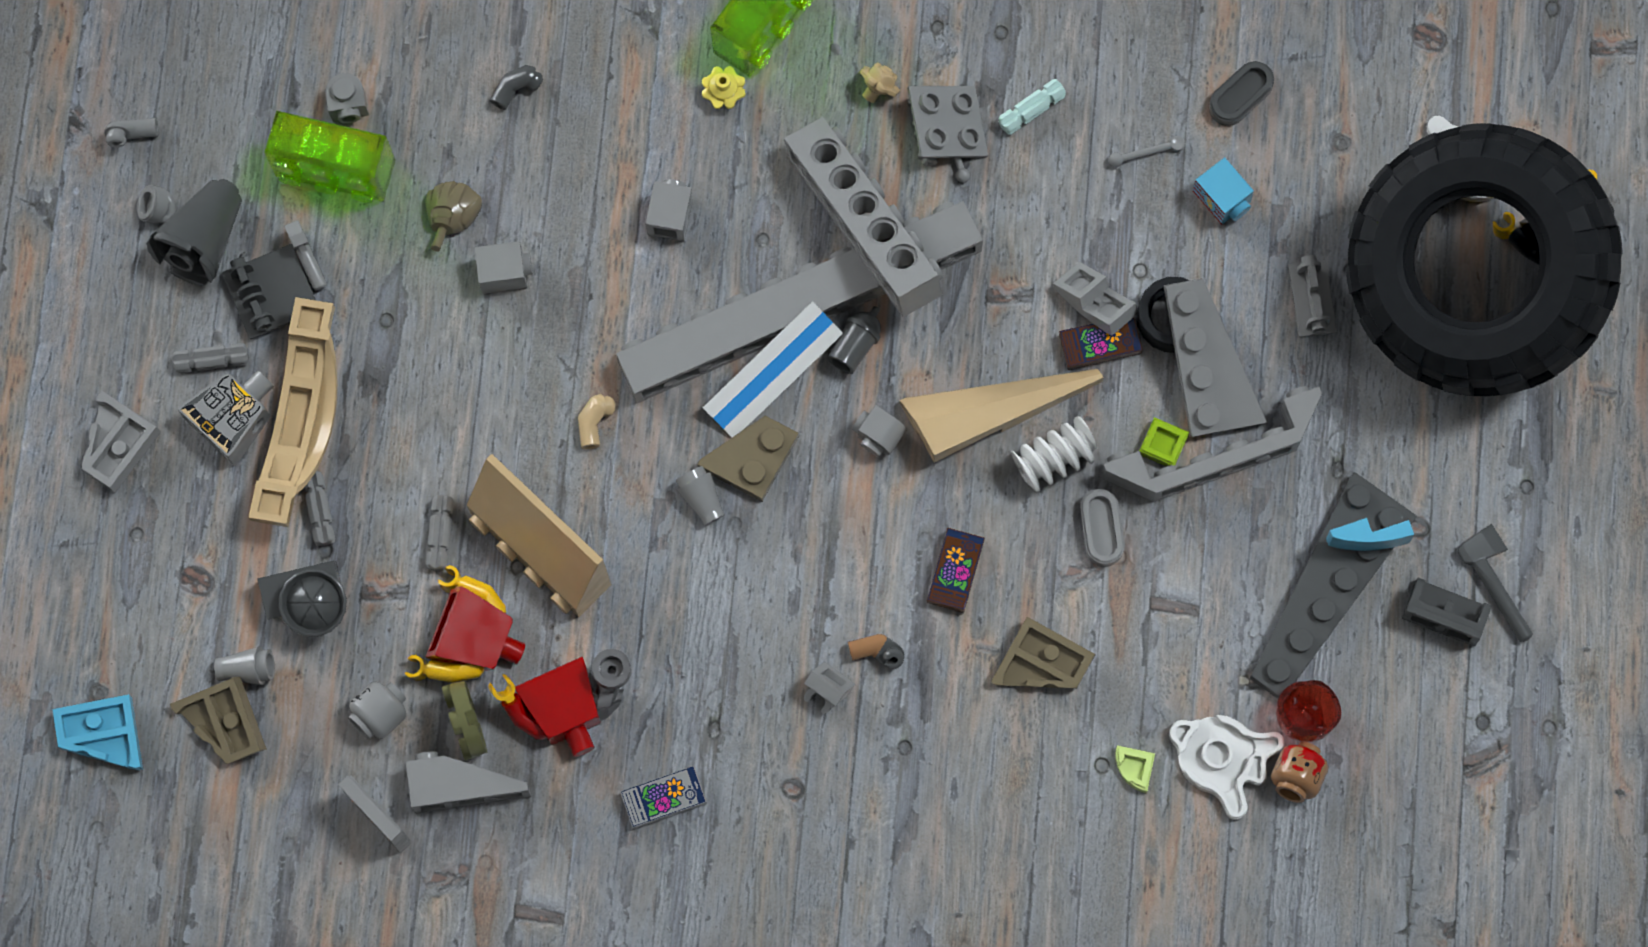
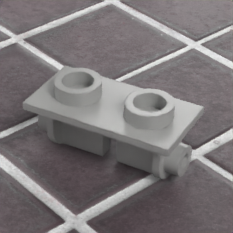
(1312, 297)

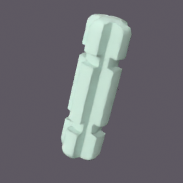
(1032, 106)

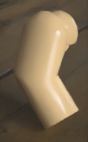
(590, 417)

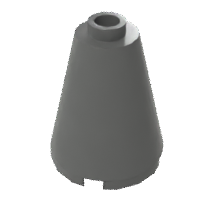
(198, 233)

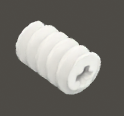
(1056, 453)

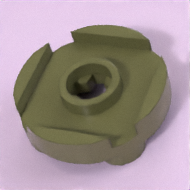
(464, 720)

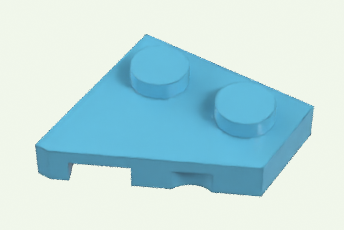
(100, 731)

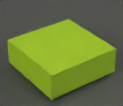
(1163, 442)

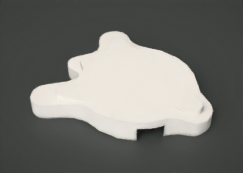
(1223, 756)

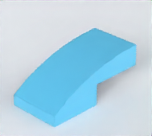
(1360, 537)

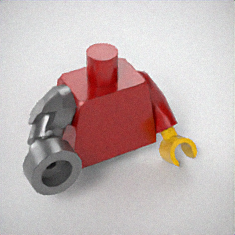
(563, 702)

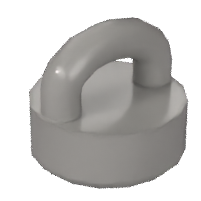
(155, 205)

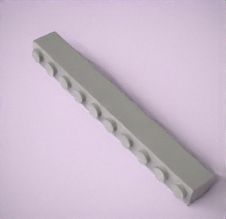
(756, 319)

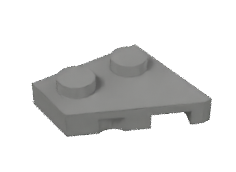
(116, 442)

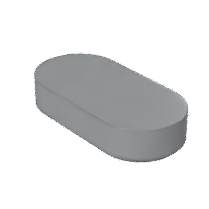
(1102, 527)

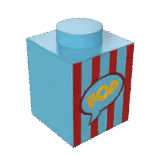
(1224, 192)

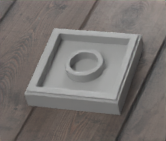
(375, 813)

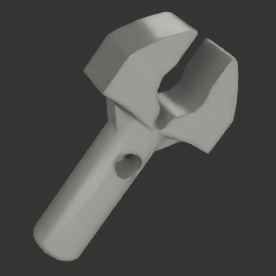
(305, 255)

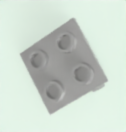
(946, 122)

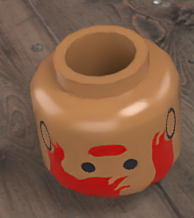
(1299, 772)

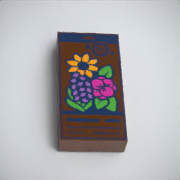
(1091, 345)
(955, 570)

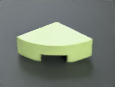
(1135, 767)

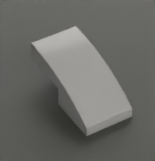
(1092, 298)

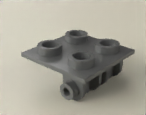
(267, 289)

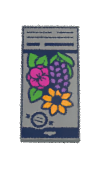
(663, 797)

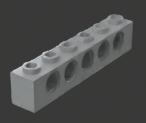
(905, 287)

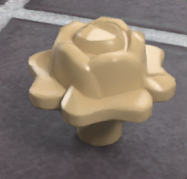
(879, 81)

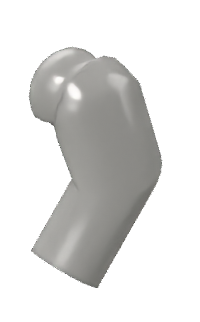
(119, 131)

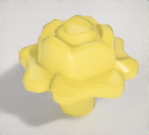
(723, 87)

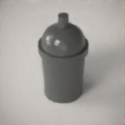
(857, 339)

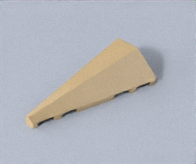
(964, 416)

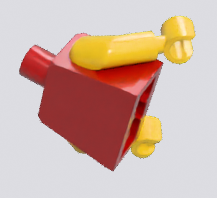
(469, 633)

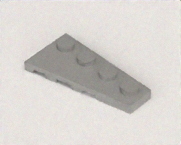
(1209, 370)

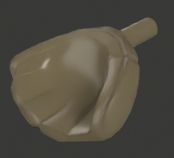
(451, 209)

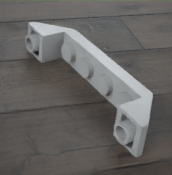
(1131, 473)

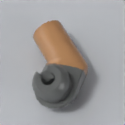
(880, 648)

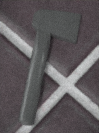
(1475, 553)

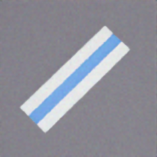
(773, 370)

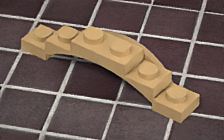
(303, 413)

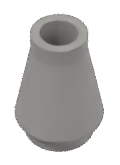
(701, 495)
(251, 666)

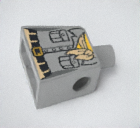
(229, 413)

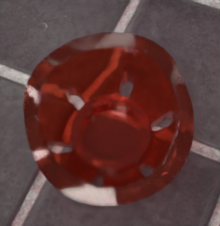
(1301, 720)

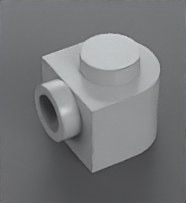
(346, 98)
(879, 431)

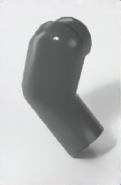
(513, 81)

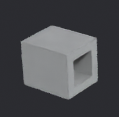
(669, 210)
(502, 267)

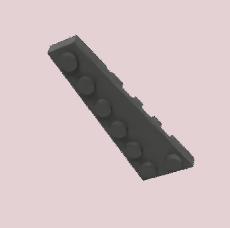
(1327, 587)

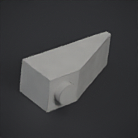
(450, 783)

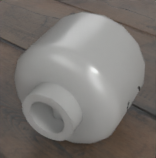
(377, 710)

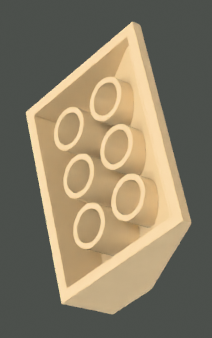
(536, 539)

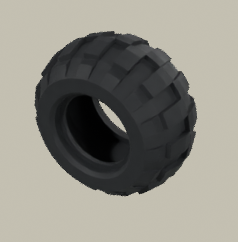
(1574, 279)

